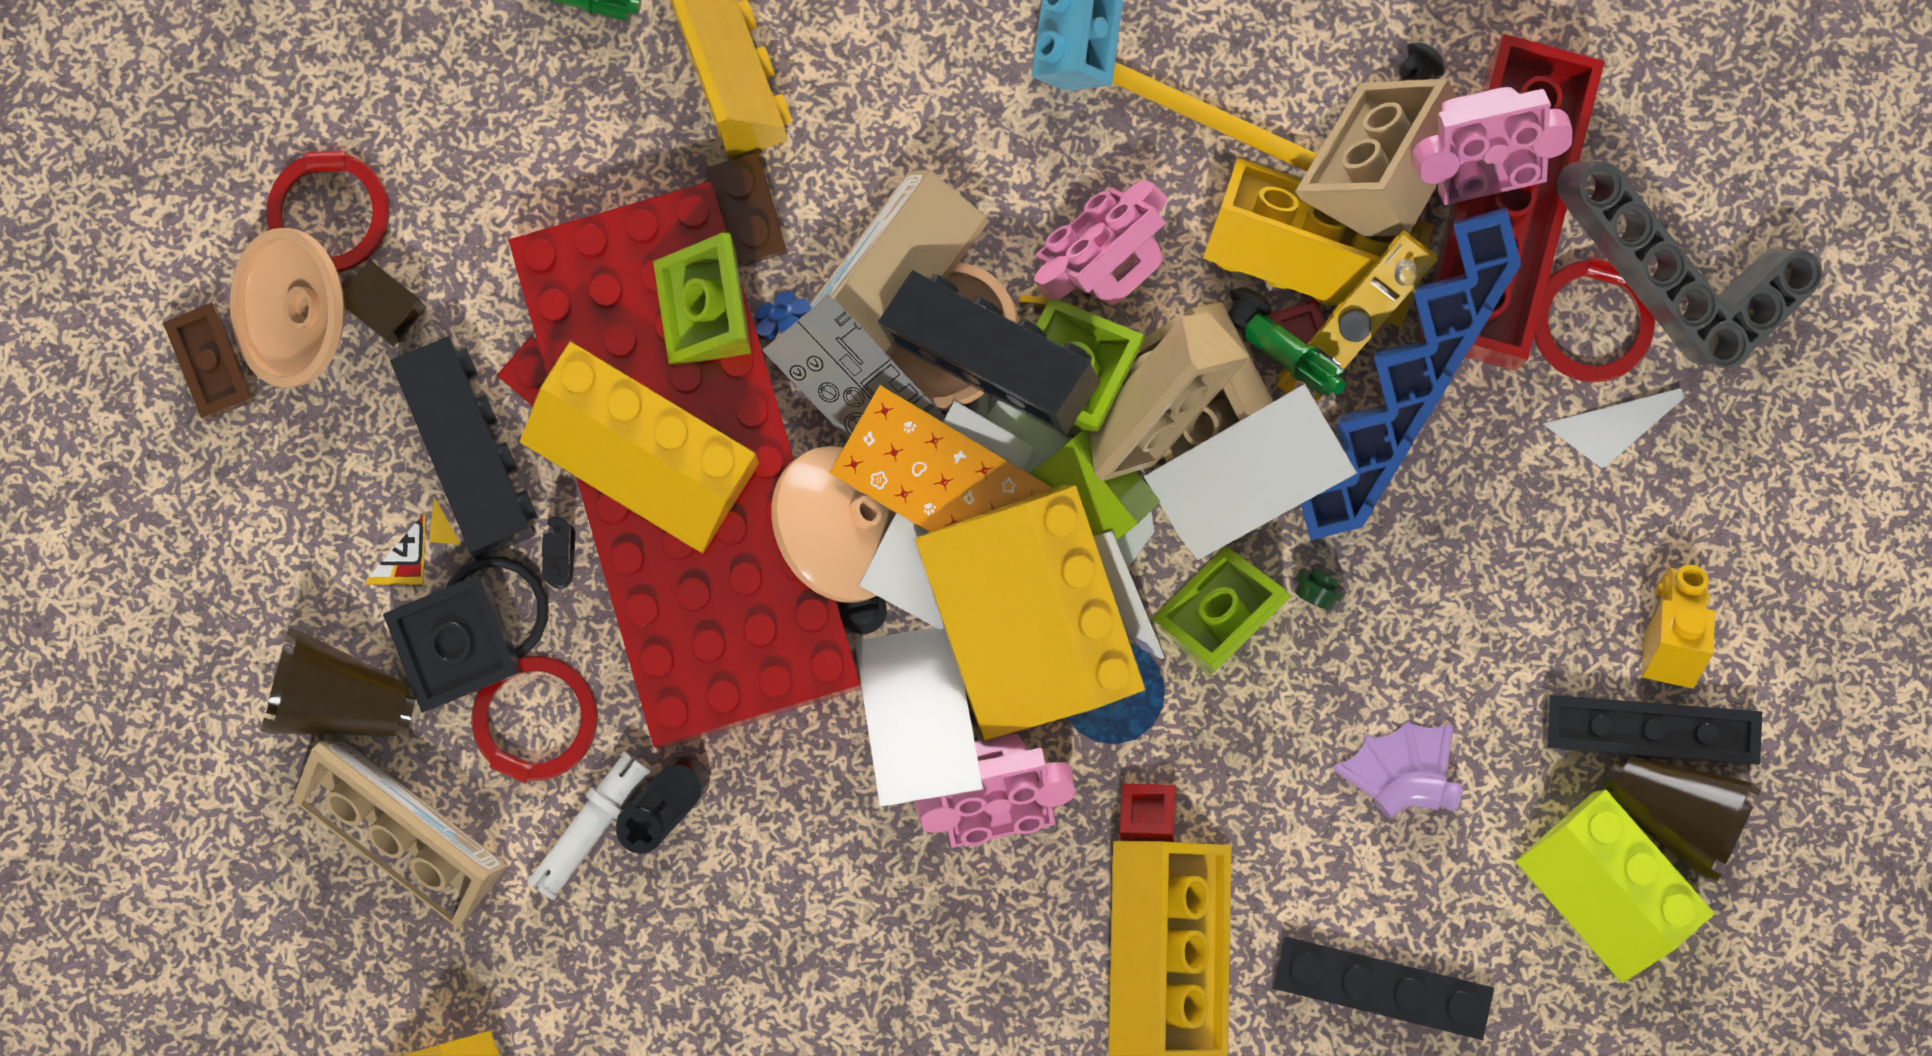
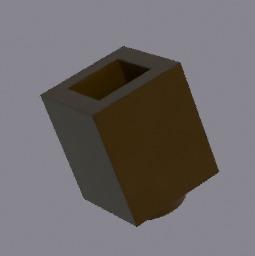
(381, 302)

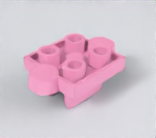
(1492, 144)
(1103, 243)
(1014, 797)

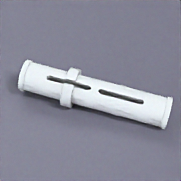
(589, 824)

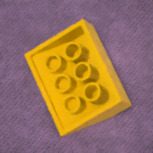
(733, 74)
(1029, 612)

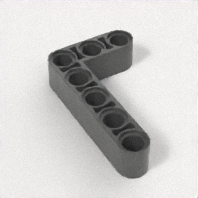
(1677, 275)

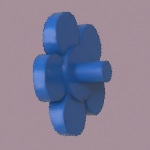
(781, 315)

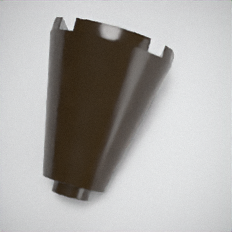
(333, 693)
(1684, 809)

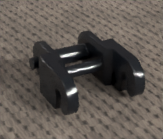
(558, 553)

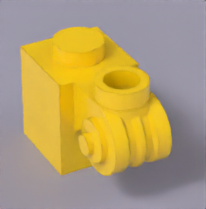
(1682, 630)

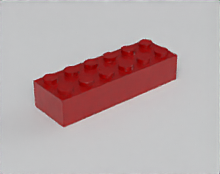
(1534, 210)

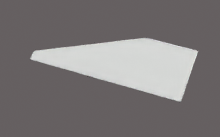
(1610, 430)
(1126, 596)

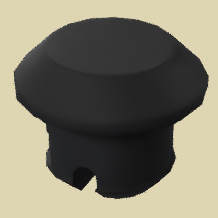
(1421, 62)
(1246, 306)
(864, 616)

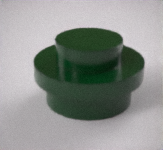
(1320, 587)

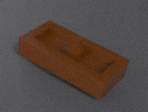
(748, 209)
(208, 361)

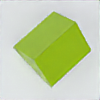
(702, 302)
(1109, 345)
(1108, 504)
(1220, 609)

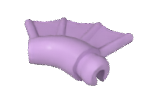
(1405, 769)

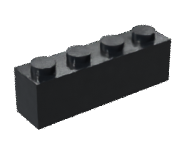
(990, 350)
(463, 448)

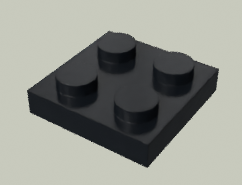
(453, 643)

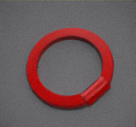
(334, 162)
(1605, 272)
(520, 768)

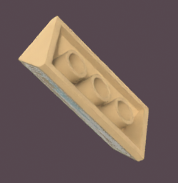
(917, 229)
(398, 825)

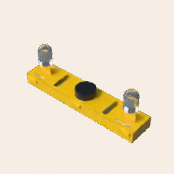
(1368, 305)

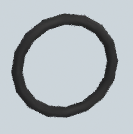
(529, 577)

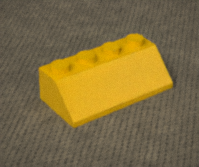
(1292, 244)
(637, 447)
(1170, 949)

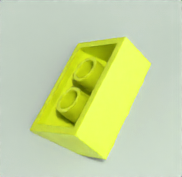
(1614, 886)

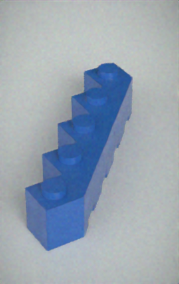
(1417, 373)

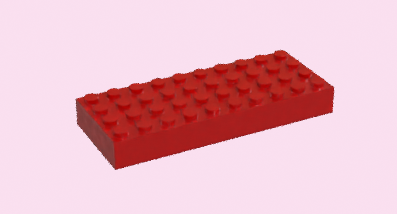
(713, 631)

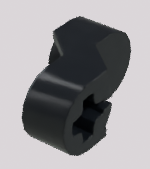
(645, 822)

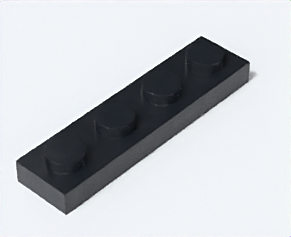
(1652, 730)
(1383, 988)

